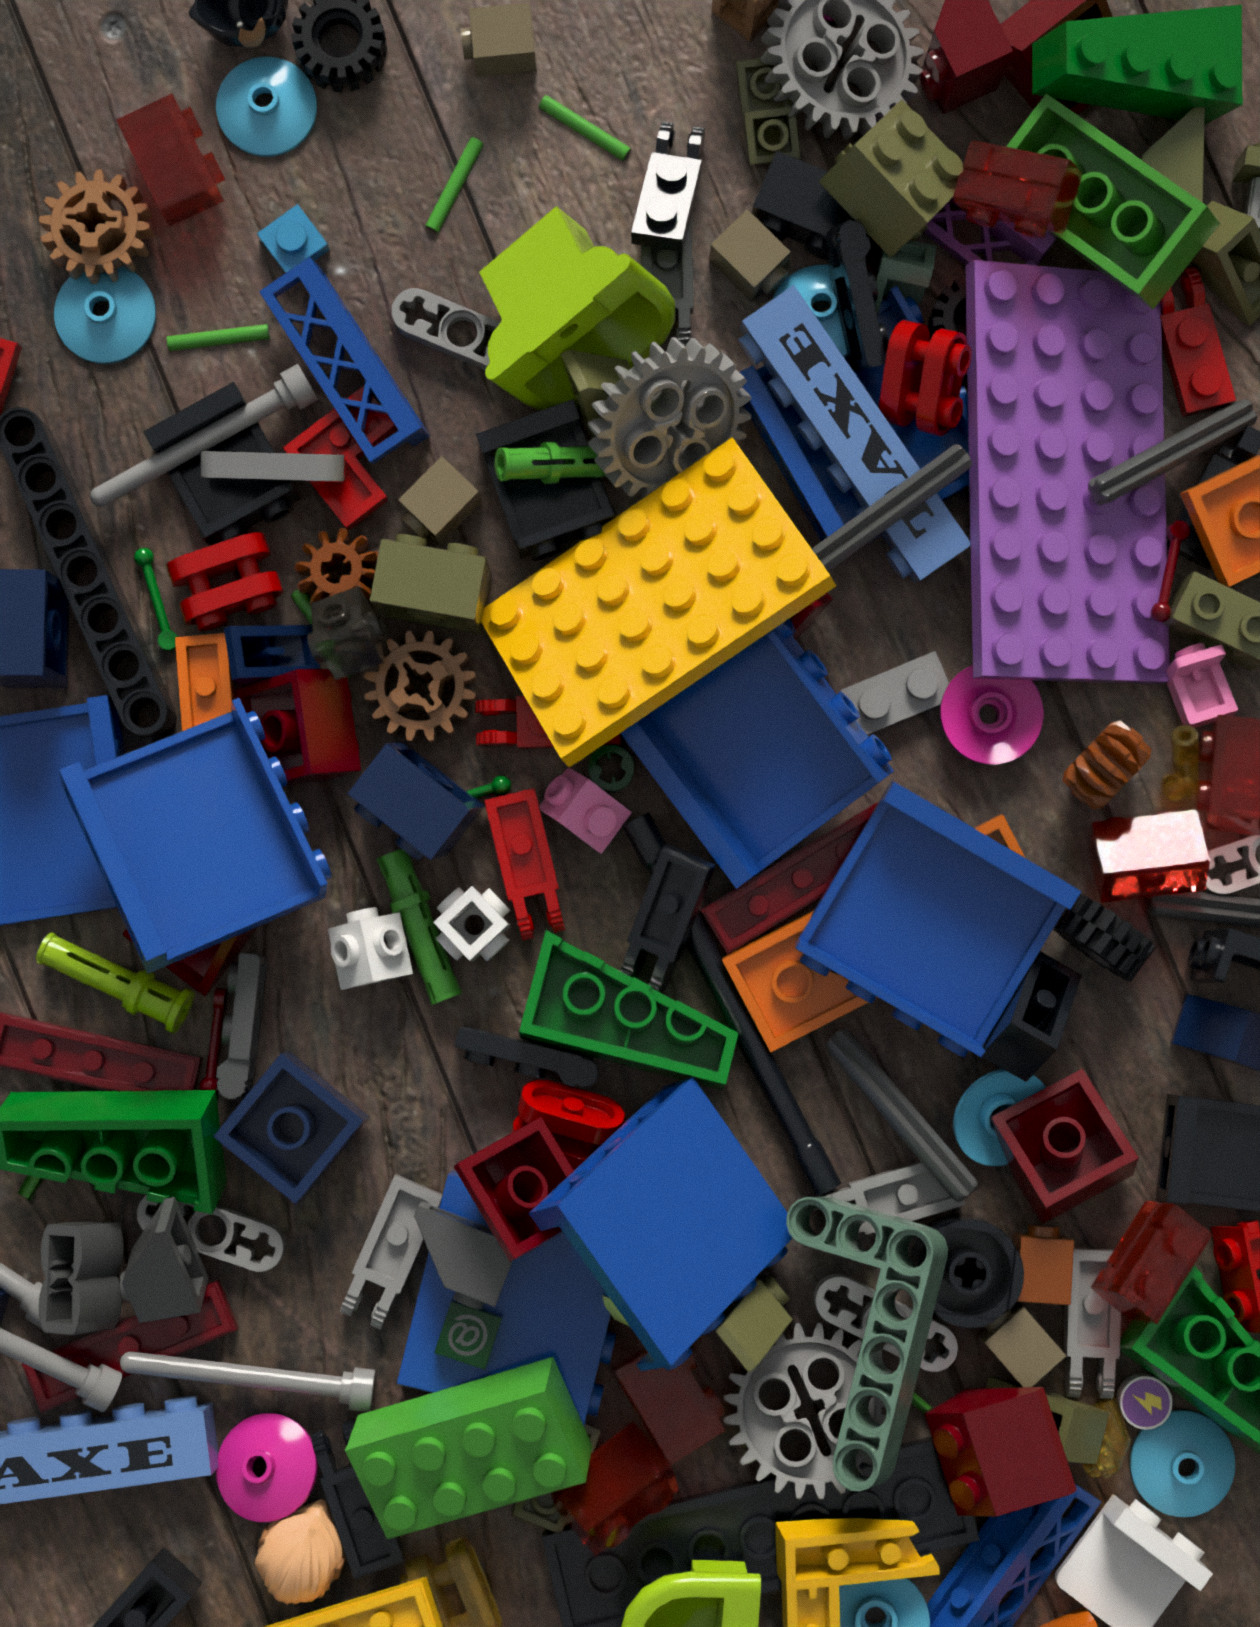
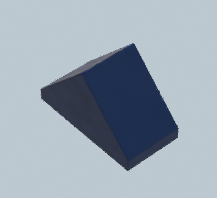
(267, 651)
(1219, 1031)

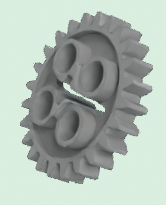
(882, 78)
(654, 438)
(764, 1428)

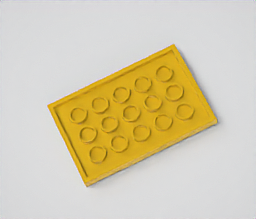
(654, 601)

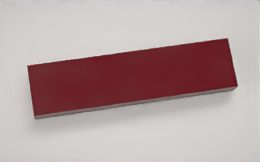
(783, 887)
(92, 1058)
(157, 1337)

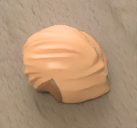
(301, 1554)

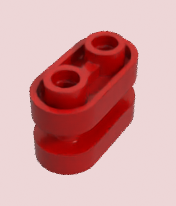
(924, 377)
(252, 592)
(573, 1115)

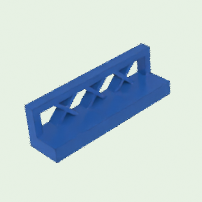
(360, 350)
(1003, 1563)

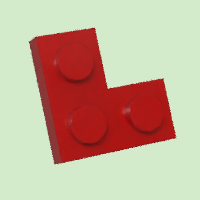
(358, 493)

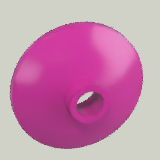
(1016, 722)
(288, 1474)

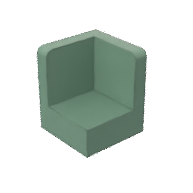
(907, 269)

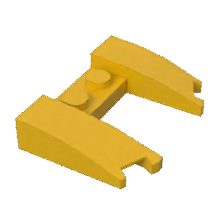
(829, 1553)

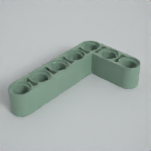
(883, 1325)

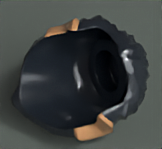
(240, 21)

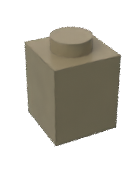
(500, 39)
(750, 256)
(438, 502)
(1021, 1345)

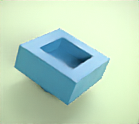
(293, 239)

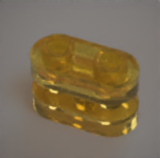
(466, 1572)

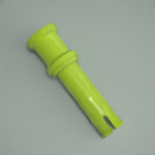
(137, 990)

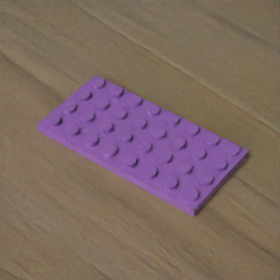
(1057, 395)

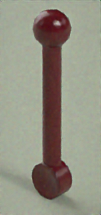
(1176, 533)
(219, 1005)

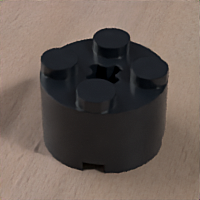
(997, 1277)

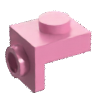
(1200, 685)
(584, 809)

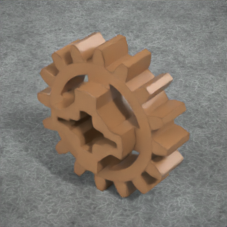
(82, 210)
(440, 671)

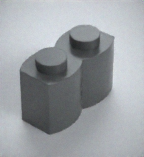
(81, 1277)

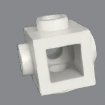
(454, 913)
(369, 948)

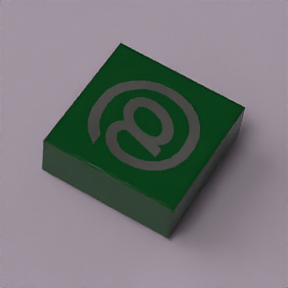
(468, 1334)

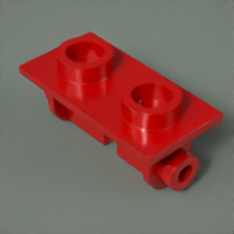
(1238, 1258)

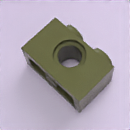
(1215, 616)

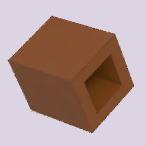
(1046, 1264)

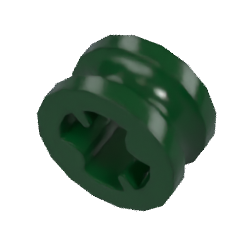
(626, 766)

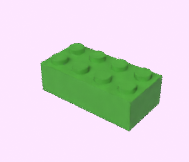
(1125, 212)
(470, 1448)

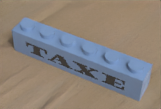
(848, 428)
(107, 1451)

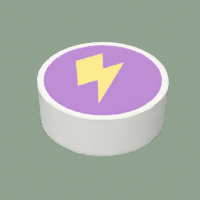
(1144, 1401)

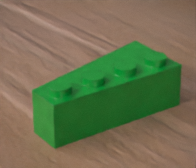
(1146, 62)
(609, 1016)
(119, 1141)
(1203, 1357)

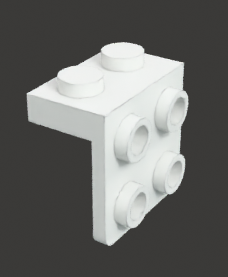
(1129, 1567)

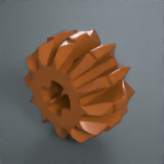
(328, 559)
(1106, 765)

